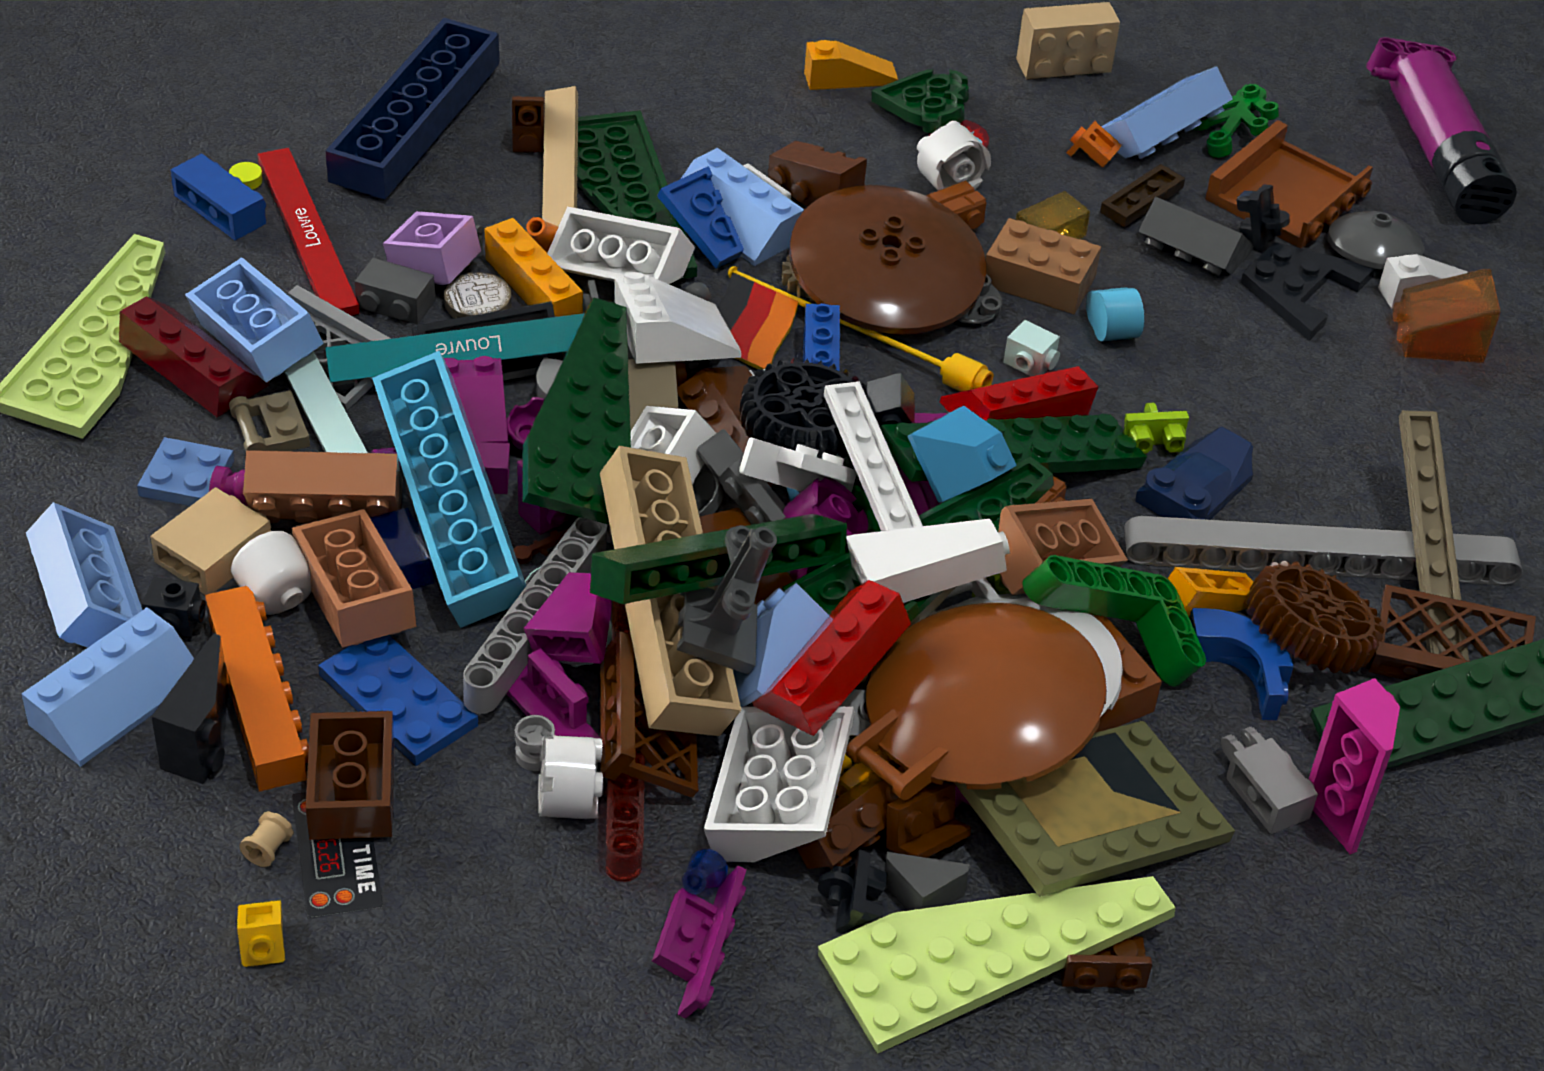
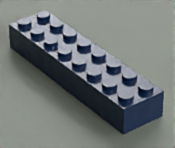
(412, 108)

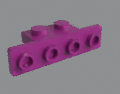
(550, 693)
(695, 936)

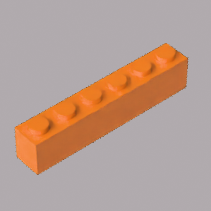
(257, 690)

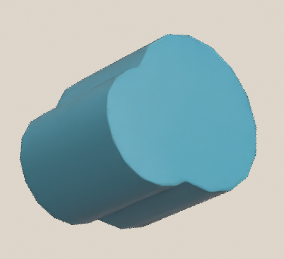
(1115, 313)

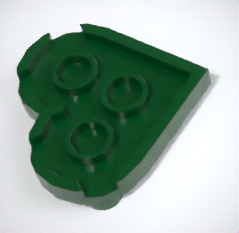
(926, 98)

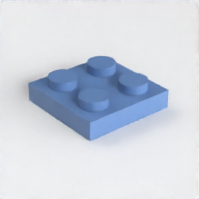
(182, 471)

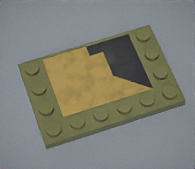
(1101, 812)

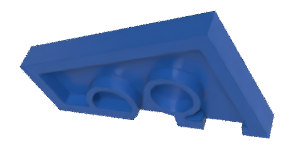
(701, 215)

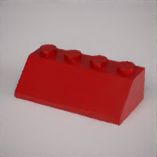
(1048, 394)
(836, 657)

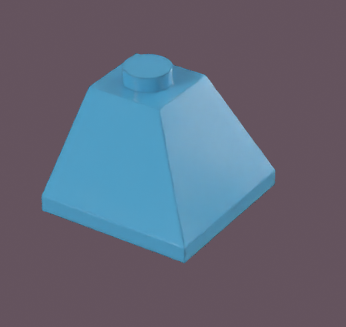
(960, 453)

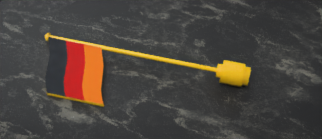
(764, 315)

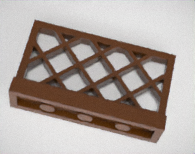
(1408, 663)
(621, 737)

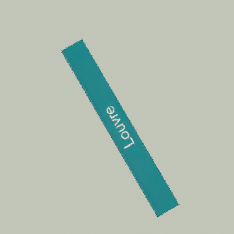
(495, 341)

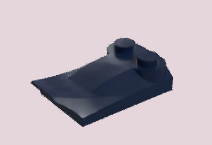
(1199, 477)

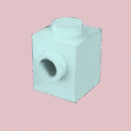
(1031, 349)

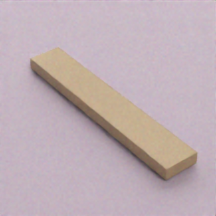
(560, 153)

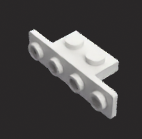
(791, 467)

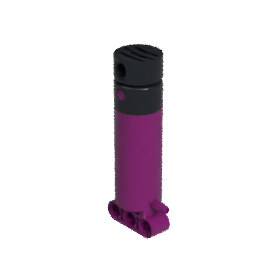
(1446, 127)

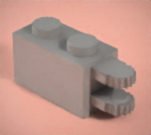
(1268, 780)

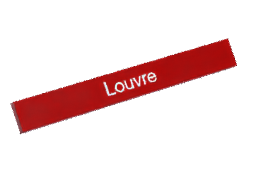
(307, 230)

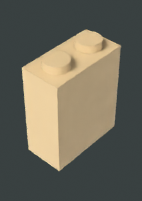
(206, 538)

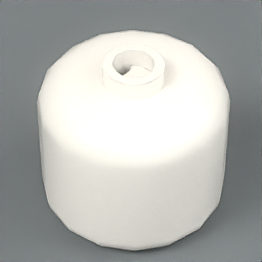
(273, 571)

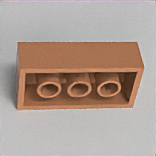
(321, 484)
(355, 578)

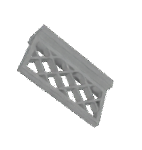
(343, 330)

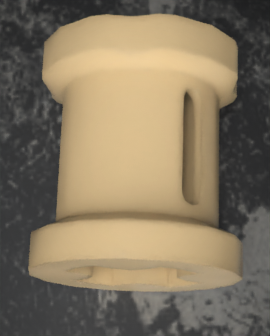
(266, 839)

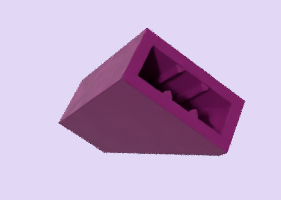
(571, 622)

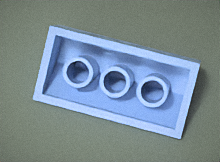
(1169, 112)
(757, 210)
(82, 574)
(108, 687)

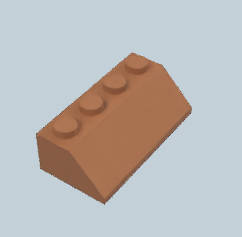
(1054, 528)

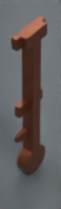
(525, 553)

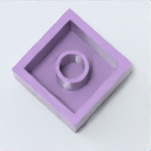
(434, 244)

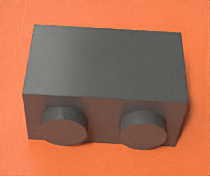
(395, 291)

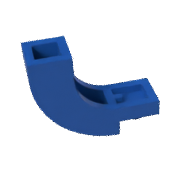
(1237, 642)

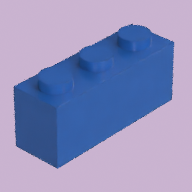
(218, 196)

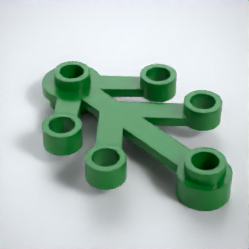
(1248, 98)

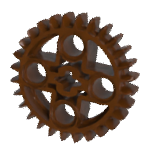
(1314, 617)

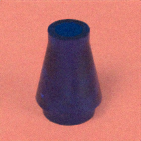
(704, 871)

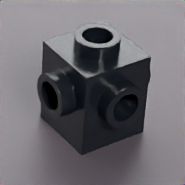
(176, 603)

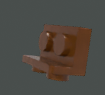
(925, 822)
(1117, 966)

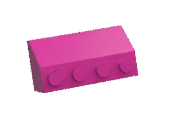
(1353, 759)

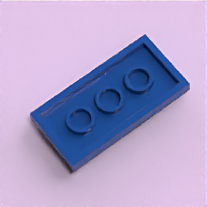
(387, 678)

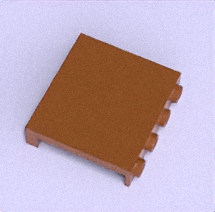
(1301, 182)

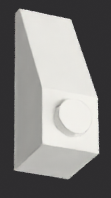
(1411, 271)

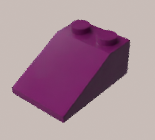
(482, 396)

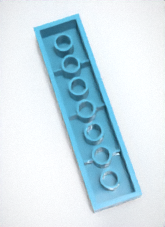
(450, 489)

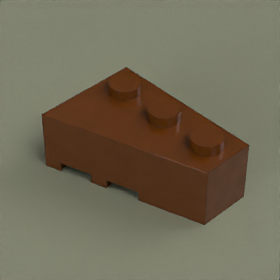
(812, 172)

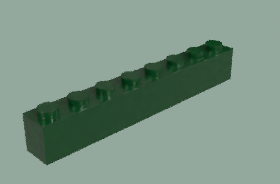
(703, 559)

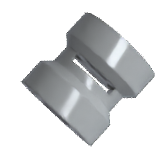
(529, 738)

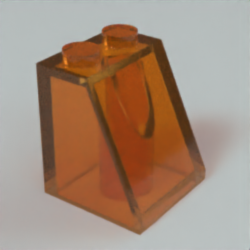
(1449, 318)

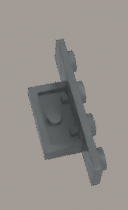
(750, 493)

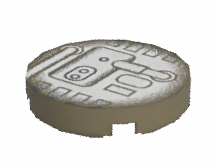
(476, 295)

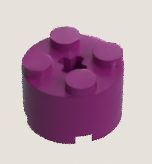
(829, 500)

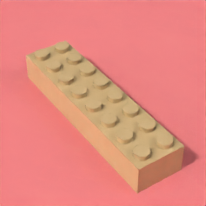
(649, 502)

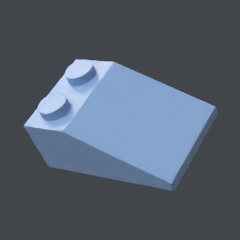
(783, 629)

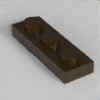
(1138, 196)

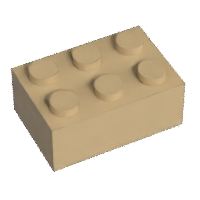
(1067, 40)

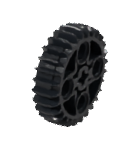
(789, 406)

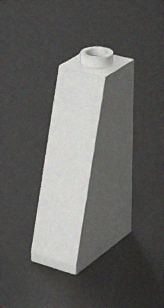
(929, 557)

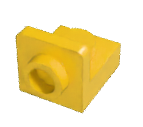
(261, 933)

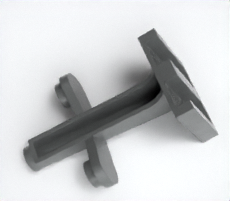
(723, 621)

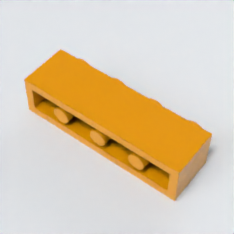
(530, 269)

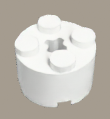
(952, 157)
(570, 777)

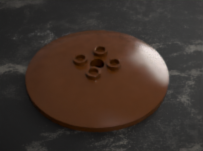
(904, 290)

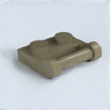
(280, 420)

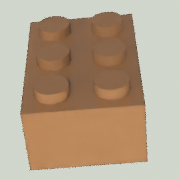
(1042, 265)

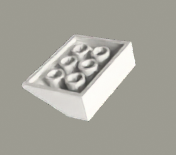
(671, 323)
(775, 785)

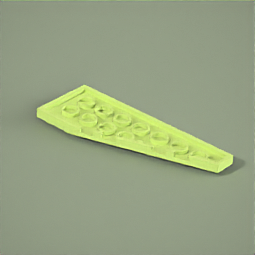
(79, 361)
(950, 959)

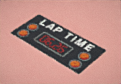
(335, 872)

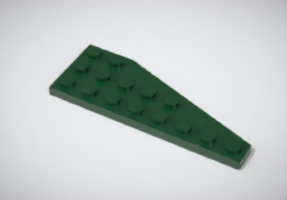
(622, 170)
(581, 418)
(1017, 486)

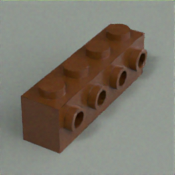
(853, 822)

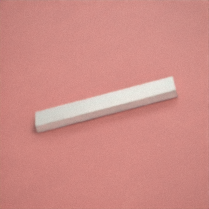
(871, 457)

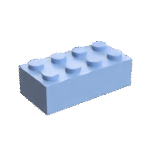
(254, 319)

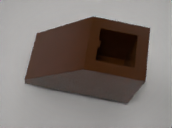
(528, 124)

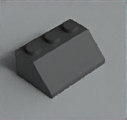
(1194, 237)

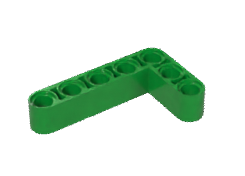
(1124, 595)

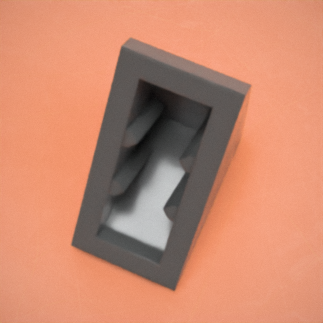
(925, 881)

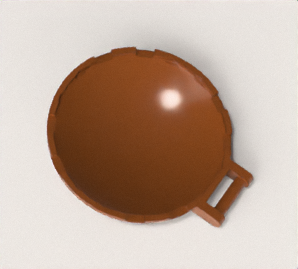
(980, 699)

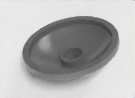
(1373, 237)

